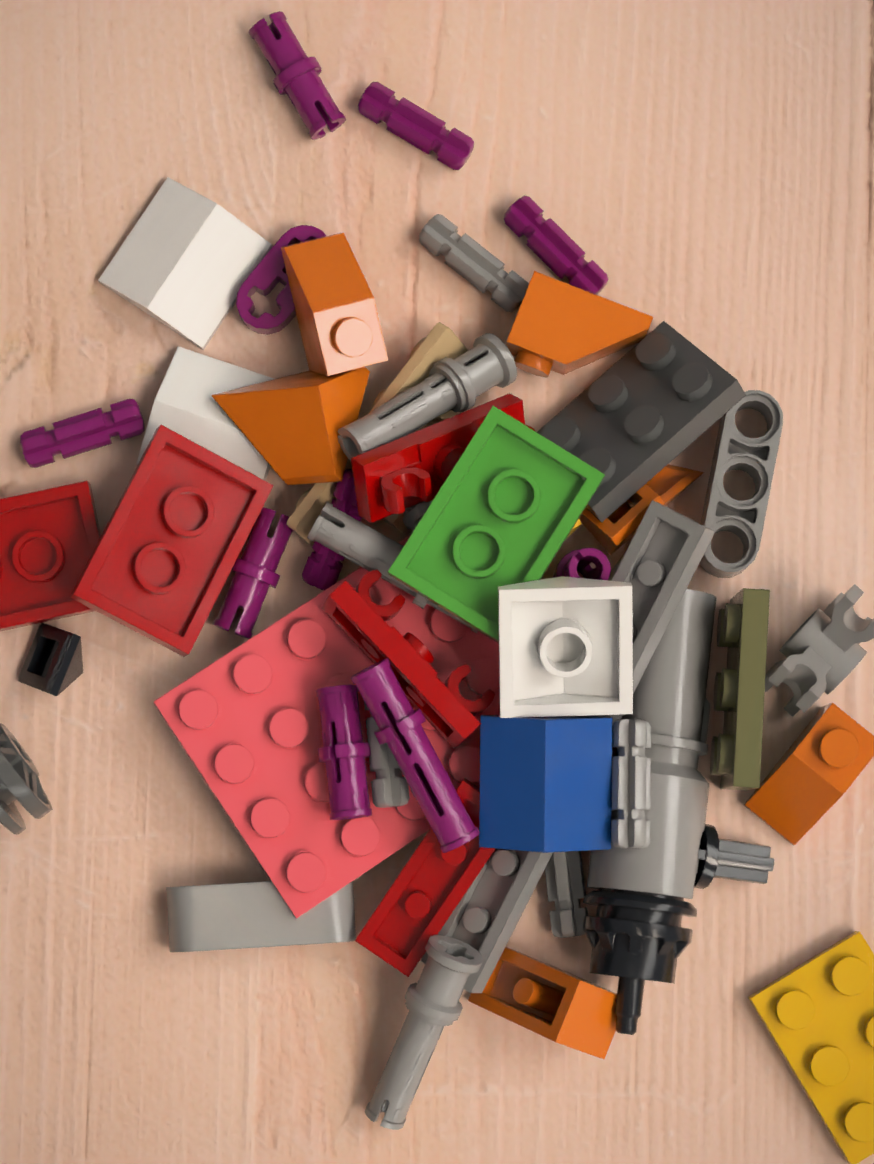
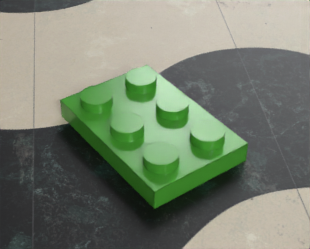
(495, 520)

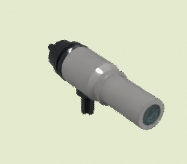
(644, 889)

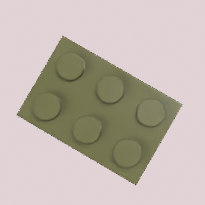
(741, 690)

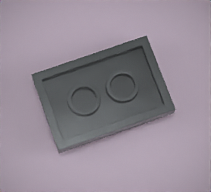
(643, 414)

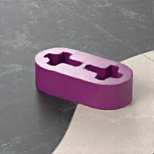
(266, 277)

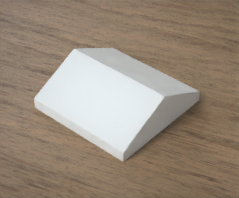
(185, 262)
(189, 409)
(565, 648)

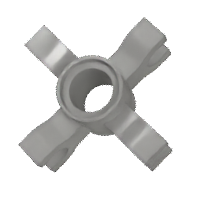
(822, 652)

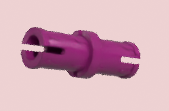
(297, 75)
(579, 561)
(254, 574)
(344, 752)

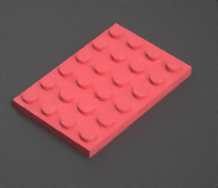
(258, 732)

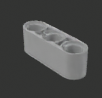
(752, 456)
(253, 918)

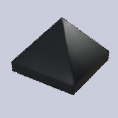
(52, 660)

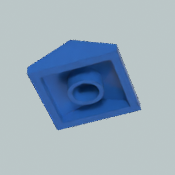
(545, 783)

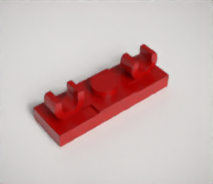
(419, 463)
(409, 659)
(425, 894)

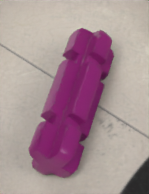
(415, 125)
(554, 246)
(82, 433)
(324, 564)

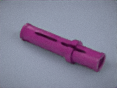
(415, 755)

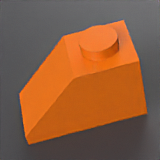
(333, 306)
(570, 327)
(812, 773)
(550, 1003)

